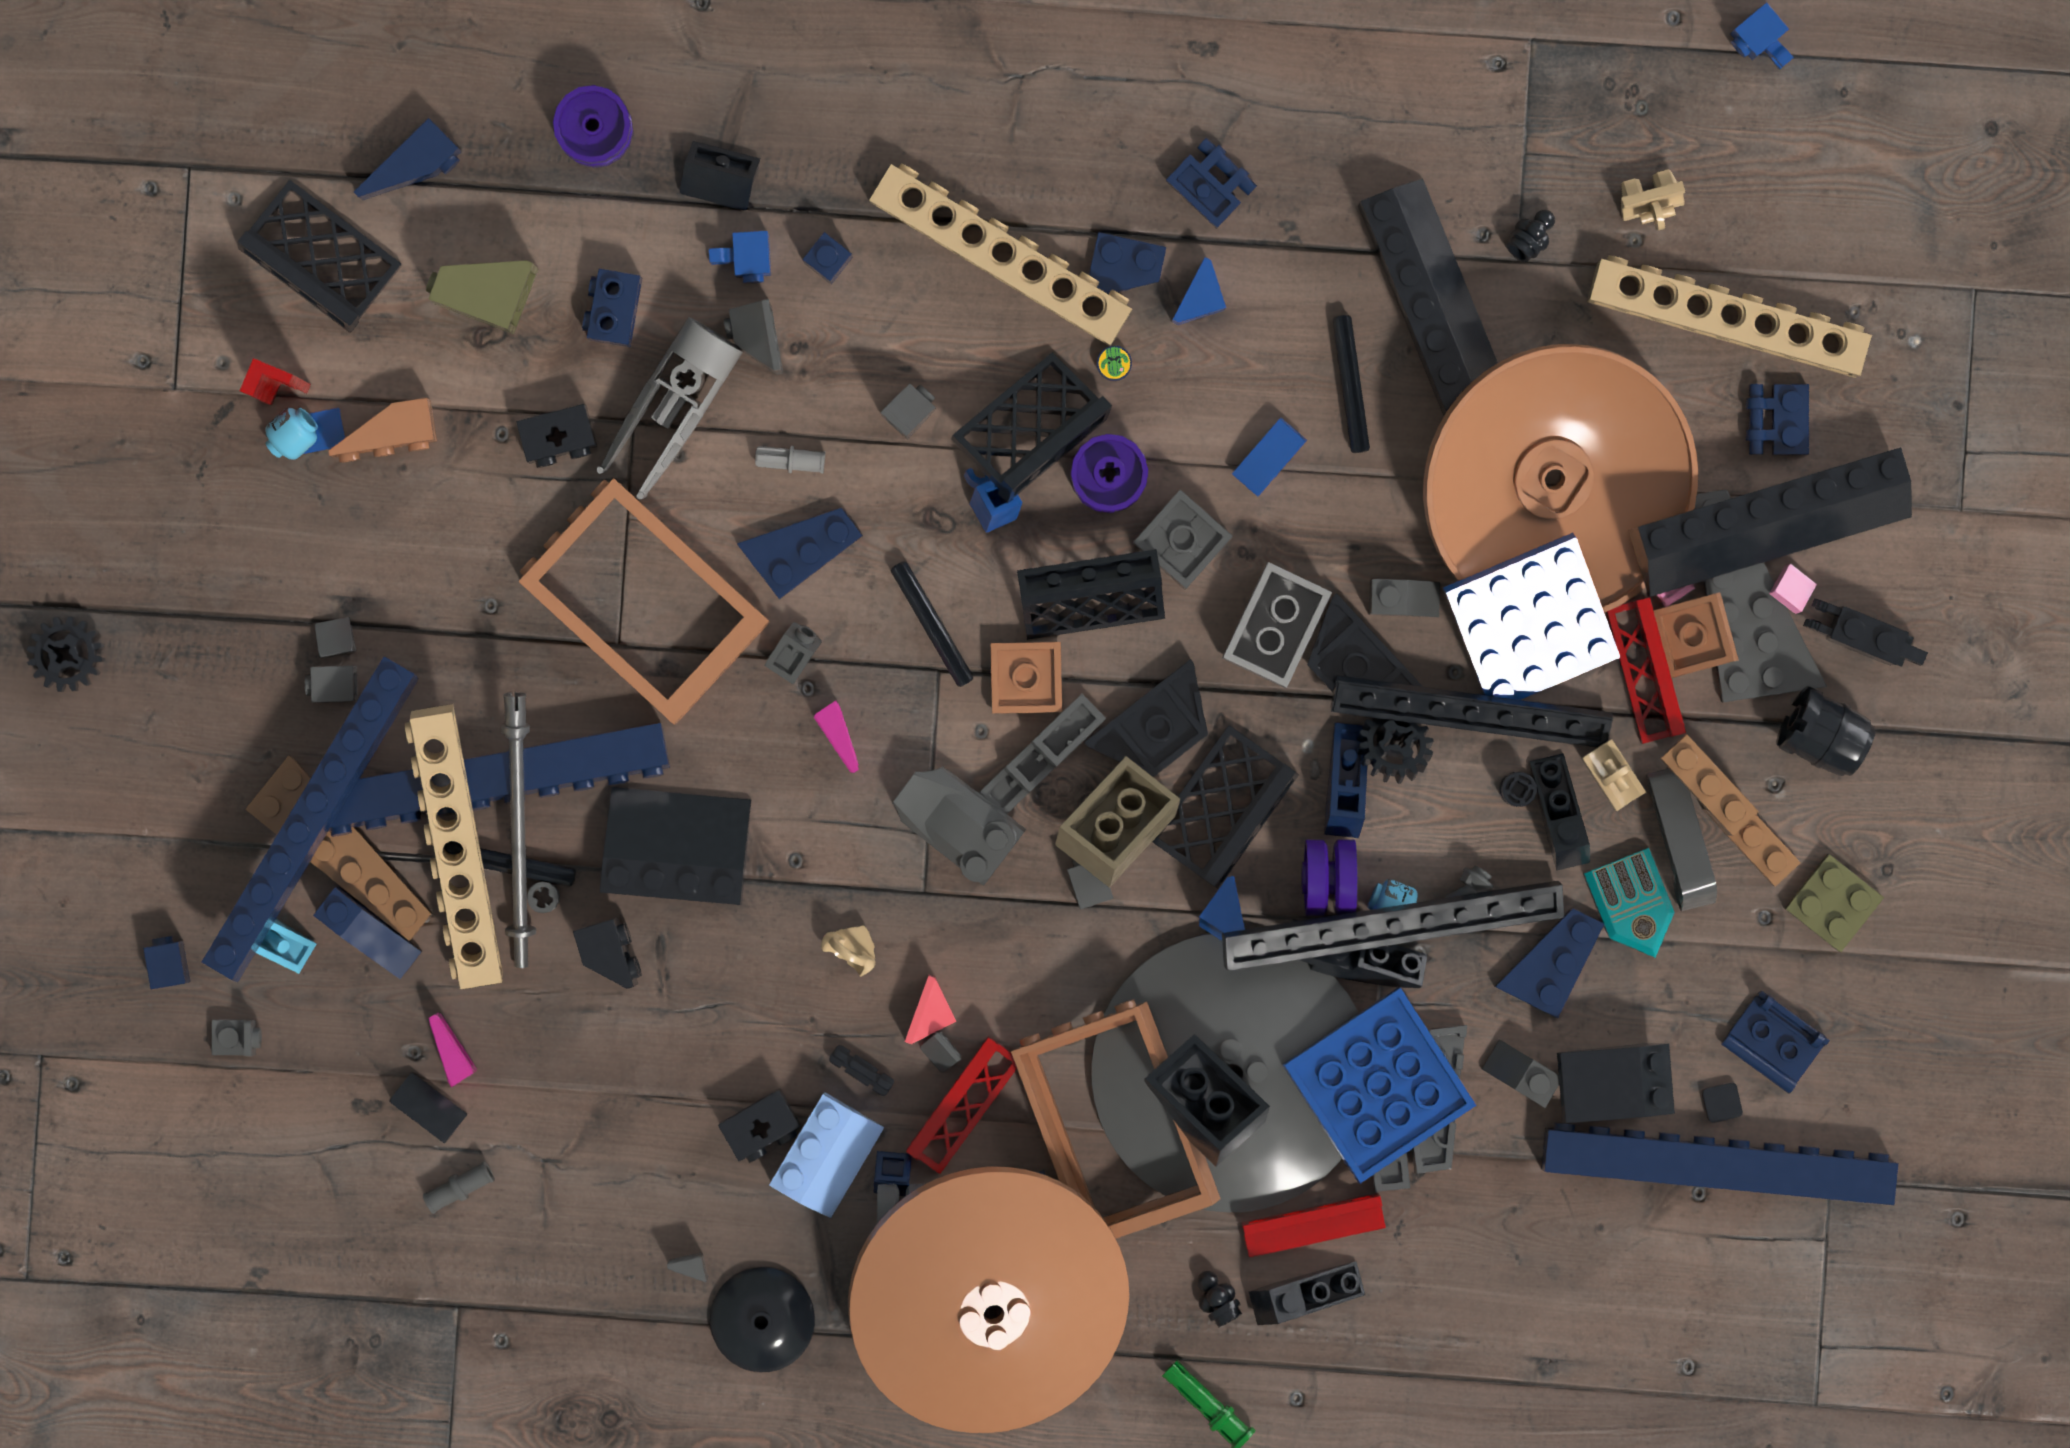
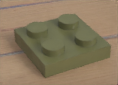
(1834, 903)

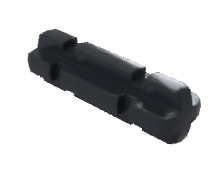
(861, 1070)

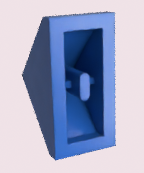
(1202, 297)
(1223, 911)

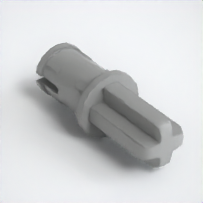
(790, 459)

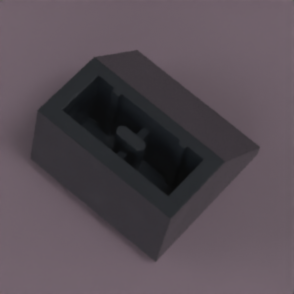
(606, 952)

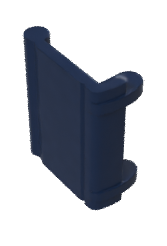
(1774, 1041)

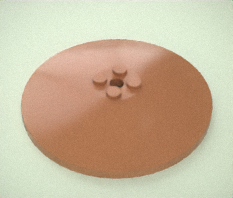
(1569, 409)
(976, 1245)

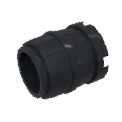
(1826, 733)

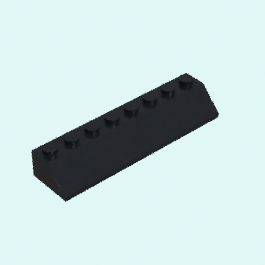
(1428, 288)
(1773, 522)

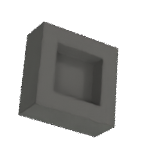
(1393, 1176)

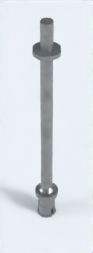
(516, 730)

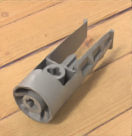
(703, 353)

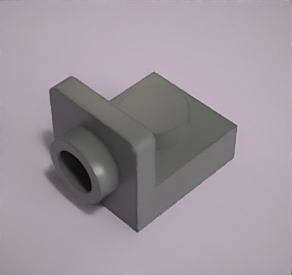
(793, 652)
(235, 1037)

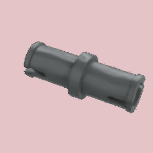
(458, 1187)

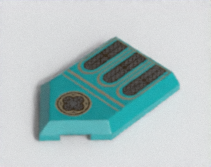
(1632, 901)

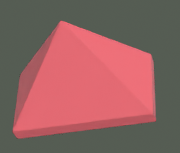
(931, 1013)

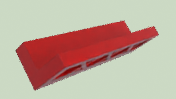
(264, 381)
(1658, 666)
(952, 1098)
(1313, 1225)

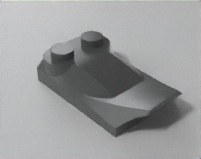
(958, 822)

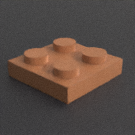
(1696, 635)
(1026, 677)

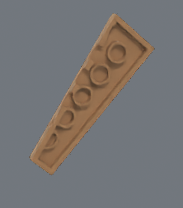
(344, 858)

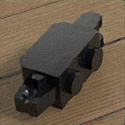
(1866, 635)

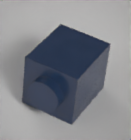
(827, 258)
(166, 963)

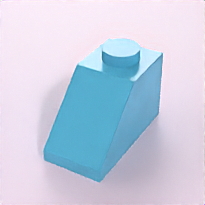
(286, 946)

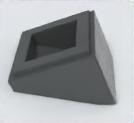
(335, 637)
(940, 1051)
(690, 1266)

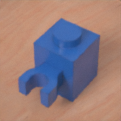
(1761, 34)
(748, 254)
(989, 505)

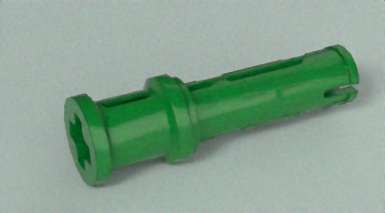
(1220, 1417)

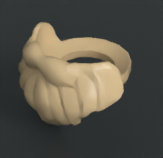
(853, 946)

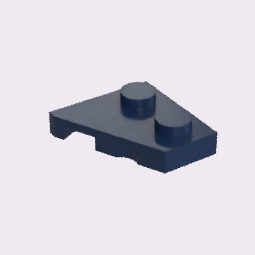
(1125, 263)

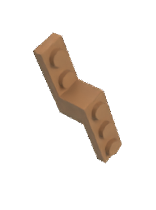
(1730, 810)

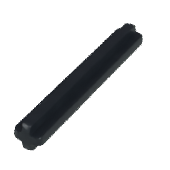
(1351, 384)
(932, 623)
(534, 869)

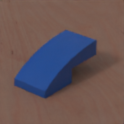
(1269, 457)

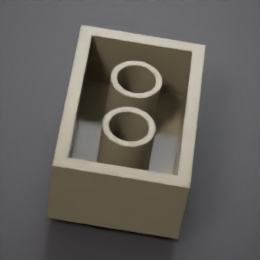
(1117, 821)

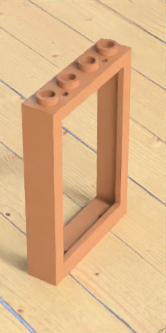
(718, 659)
(1056, 1136)

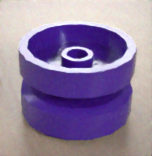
(595, 147)
(1114, 453)
(1327, 877)

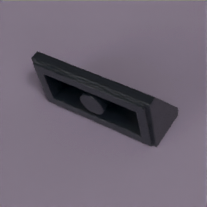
(428, 1107)

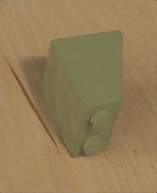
(485, 291)

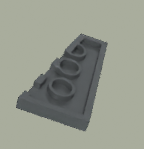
(1437, 1150)

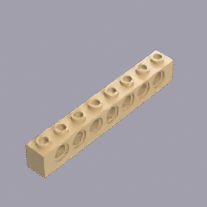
(889, 198)
(1852, 341)
(485, 966)

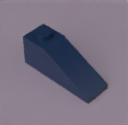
(416, 160)
(1345, 784)
(367, 932)

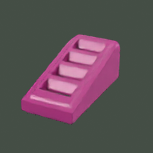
(834, 727)
(453, 1056)

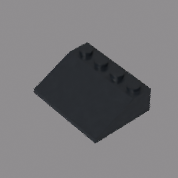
(676, 846)

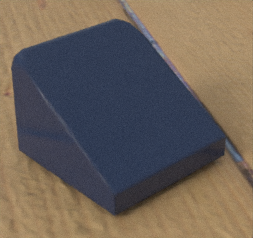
(892, 1169)

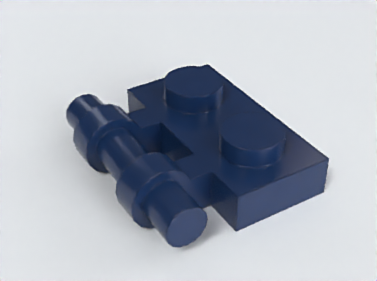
(1203, 190)
(1789, 419)

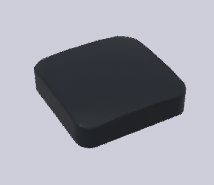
(1722, 1102)

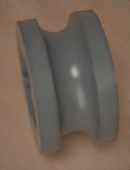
(553, 892)

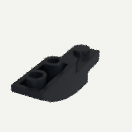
(1379, 966)

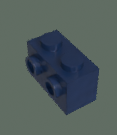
(613, 307)

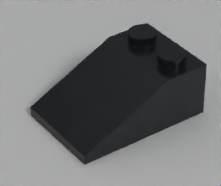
(1616, 1082)
(1207, 1100)

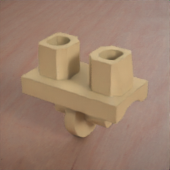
(1652, 204)
(1613, 775)

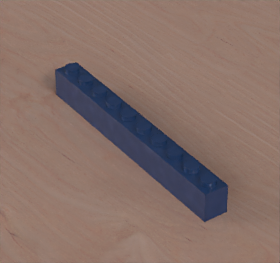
(546, 770)
(310, 819)
(1719, 1165)

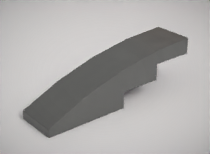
(1043, 754)

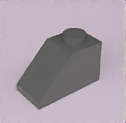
(909, 410)
(1404, 598)
(1522, 1073)

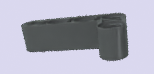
(1683, 839)

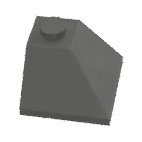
(755, 333)

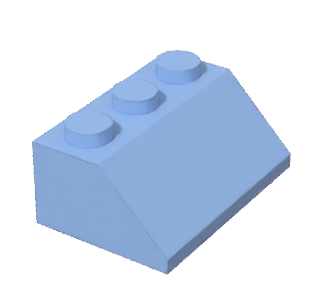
(826, 1155)

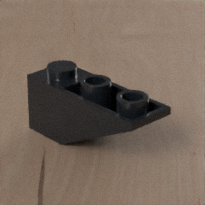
(1560, 812)
(1306, 1294)

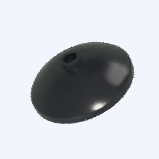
(766, 1294)

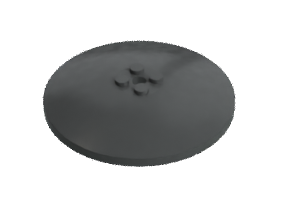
(1247, 1019)

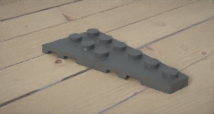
(1764, 634)

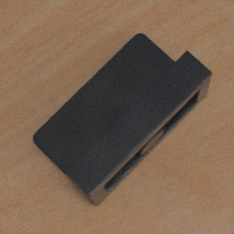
(719, 175)

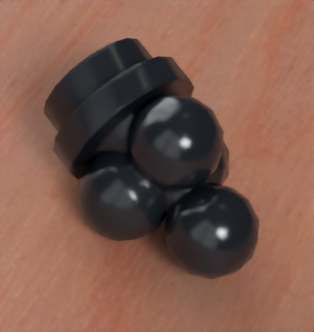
(1530, 236)
(1218, 1299)

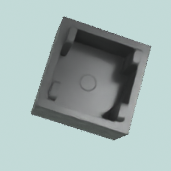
(1183, 539)

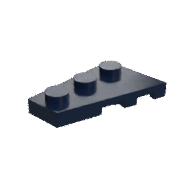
(799, 550)
(1553, 966)

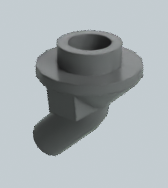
(1475, 882)

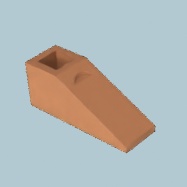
(396, 426)

